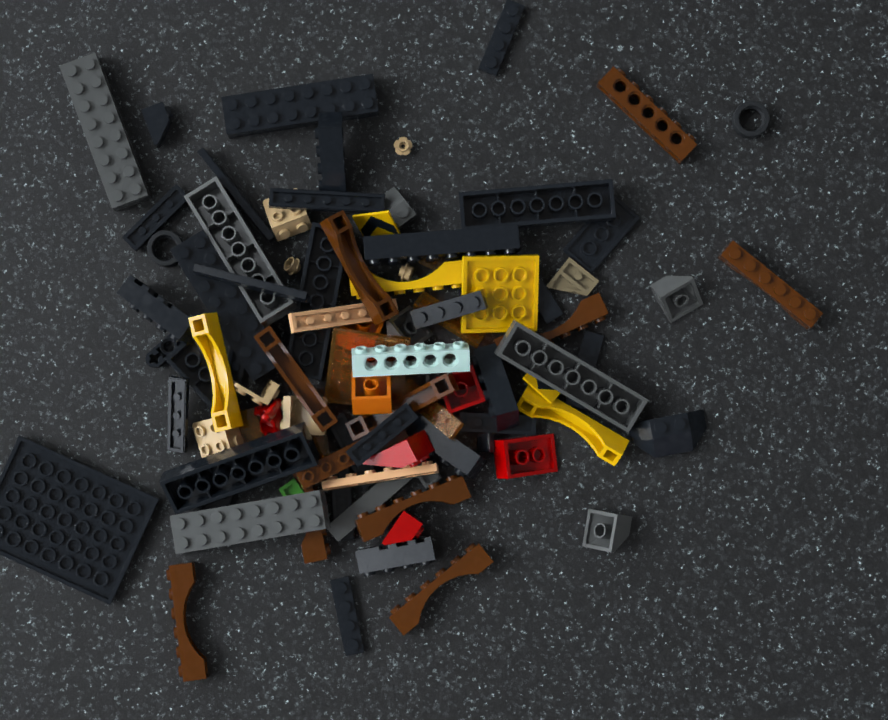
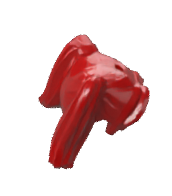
(269, 416)

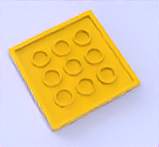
(509, 289)

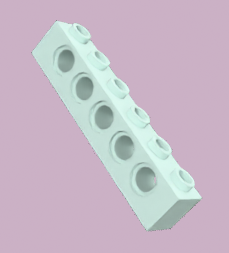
(419, 365)

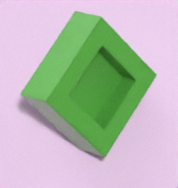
(291, 488)

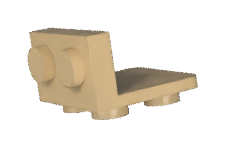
(287, 222)
(269, 392)
(295, 413)
(212, 442)

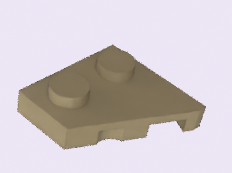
(573, 279)

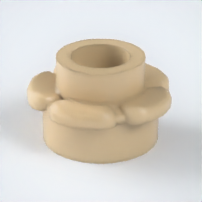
(403, 141)
(292, 265)
(406, 272)

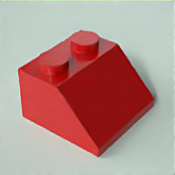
(469, 393)
(404, 529)

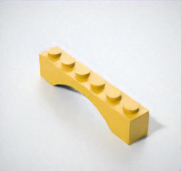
(447, 274)
(225, 406)
(604, 441)

